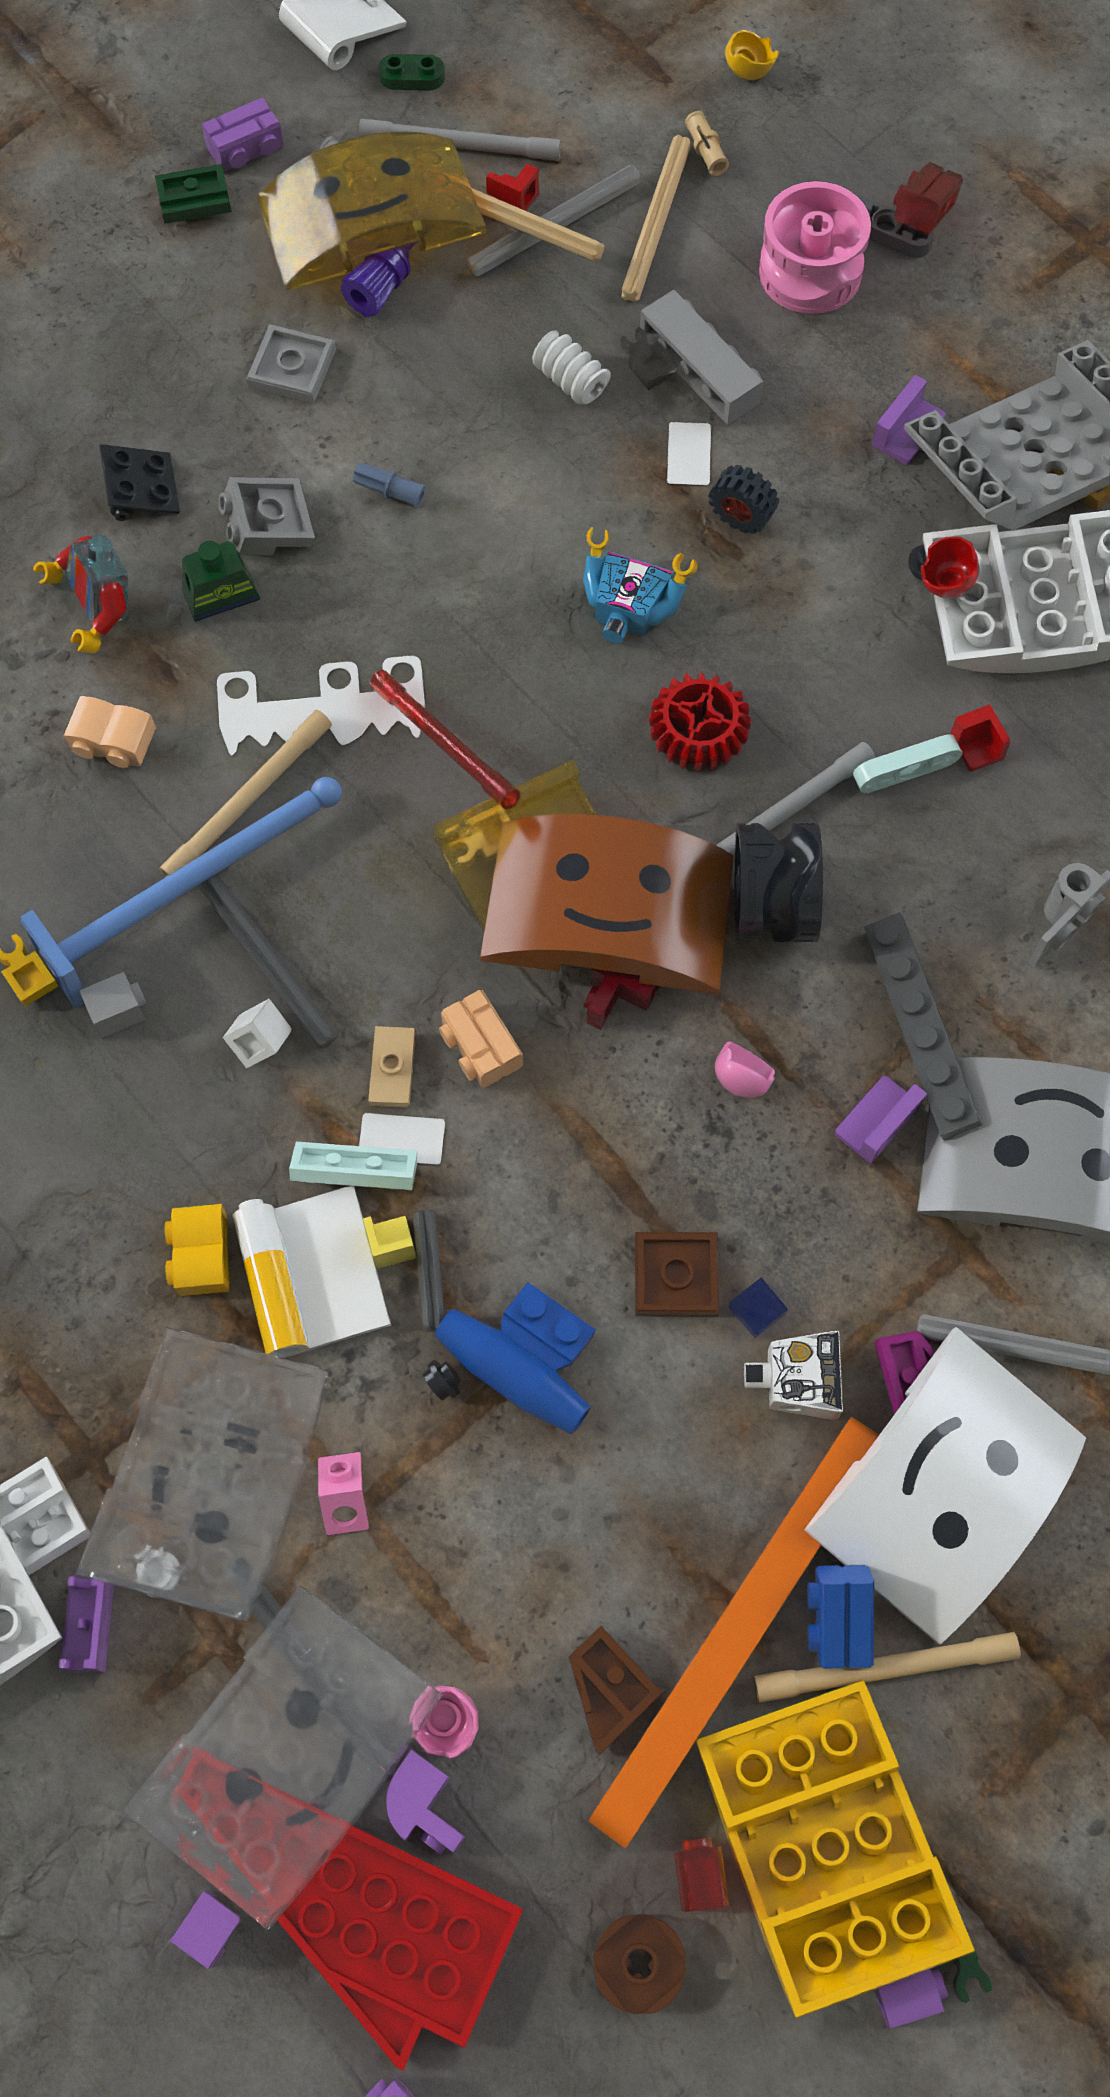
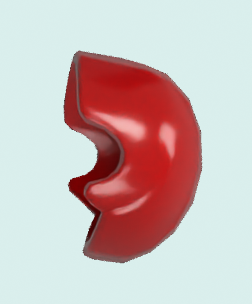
(950, 567)

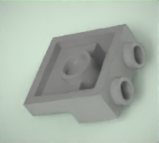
(265, 514)

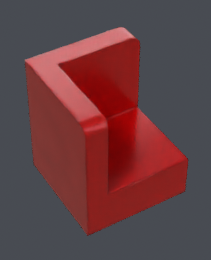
(515, 191)
(980, 738)

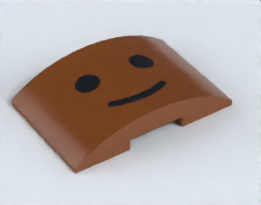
(609, 899)

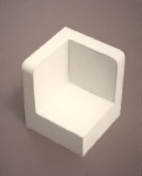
(257, 1033)

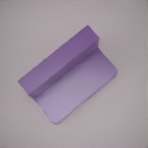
(890, 431)
(879, 1117)

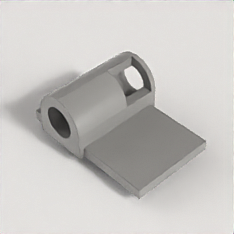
(1070, 906)

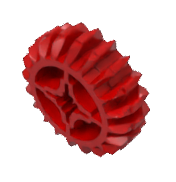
(715, 736)

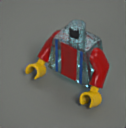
(98, 583)

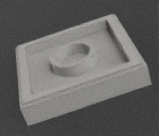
(291, 363)

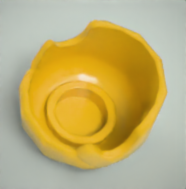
(750, 55)

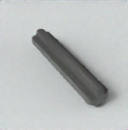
(428, 1269)

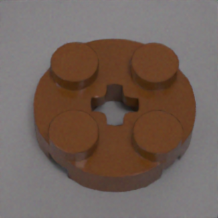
(667, 1966)

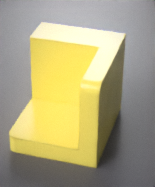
(389, 1241)

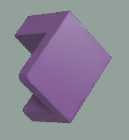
(206, 1930)

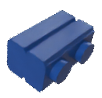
(843, 1616)

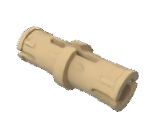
(714, 156)

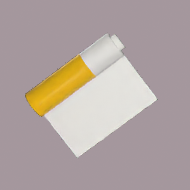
(310, 1271)

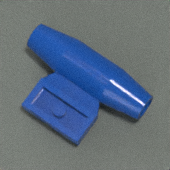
(525, 1355)

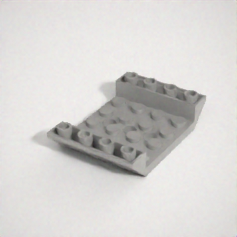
(1059, 417)

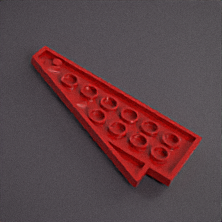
(401, 1941)

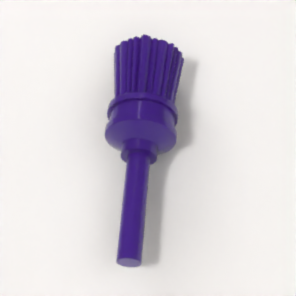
(375, 279)

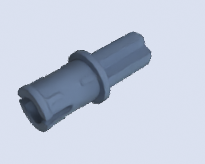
(389, 484)

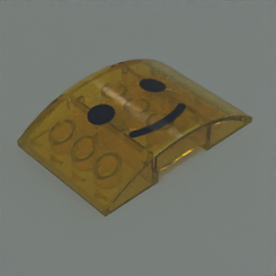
(367, 200)

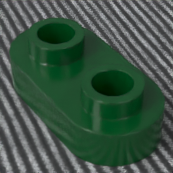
(411, 72)

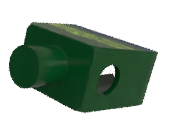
(216, 580)

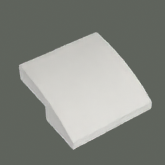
(40, 1516)

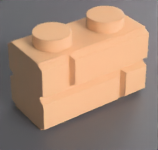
(481, 1039)

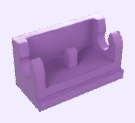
(86, 1626)

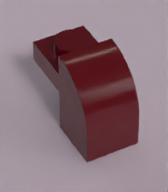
(611, 986)

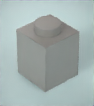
(114, 1004)

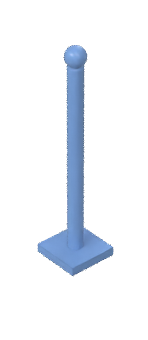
(58, 957)

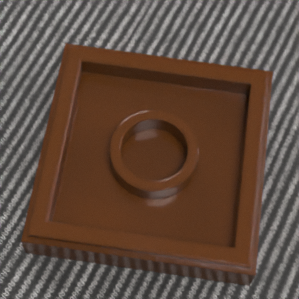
(676, 1274)

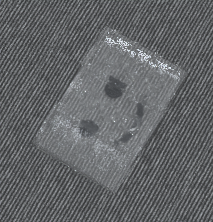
(207, 1475)
(284, 1757)

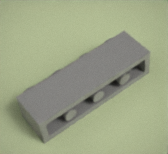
(702, 357)

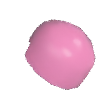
(743, 1072)
(450, 1724)

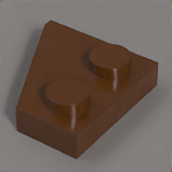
(609, 1688)

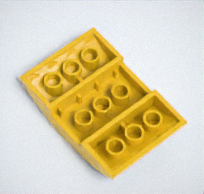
(831, 1849)

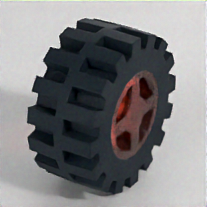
(743, 499)

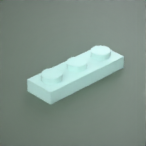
(353, 1165)

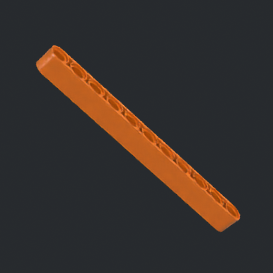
(725, 1649)

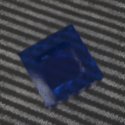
(758, 1307)

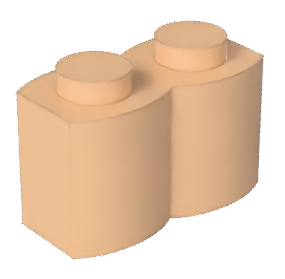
(109, 732)

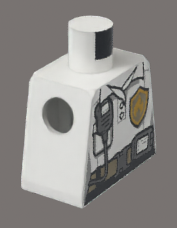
(801, 1375)

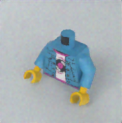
(631, 592)

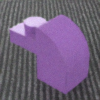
(410, 1798)

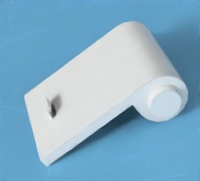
(335, 25)

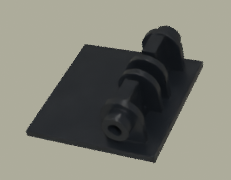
(138, 481)

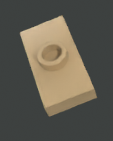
(392, 1067)

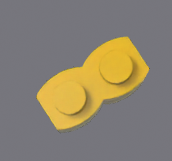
(199, 1250)

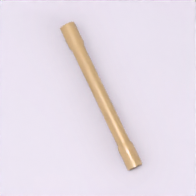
(301, 740)
(979, 1651)

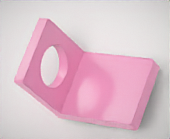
(340, 1486)

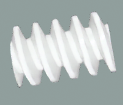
(570, 367)

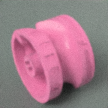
(814, 247)

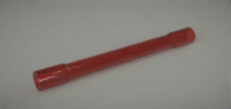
(491, 781)

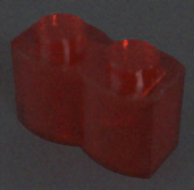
(701, 1876)

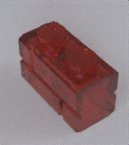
(927, 197)

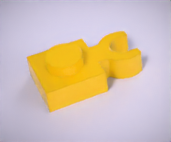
(27, 973)

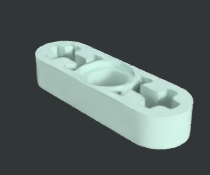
(907, 763)

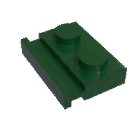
(193, 193)

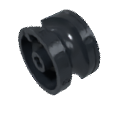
(778, 883)

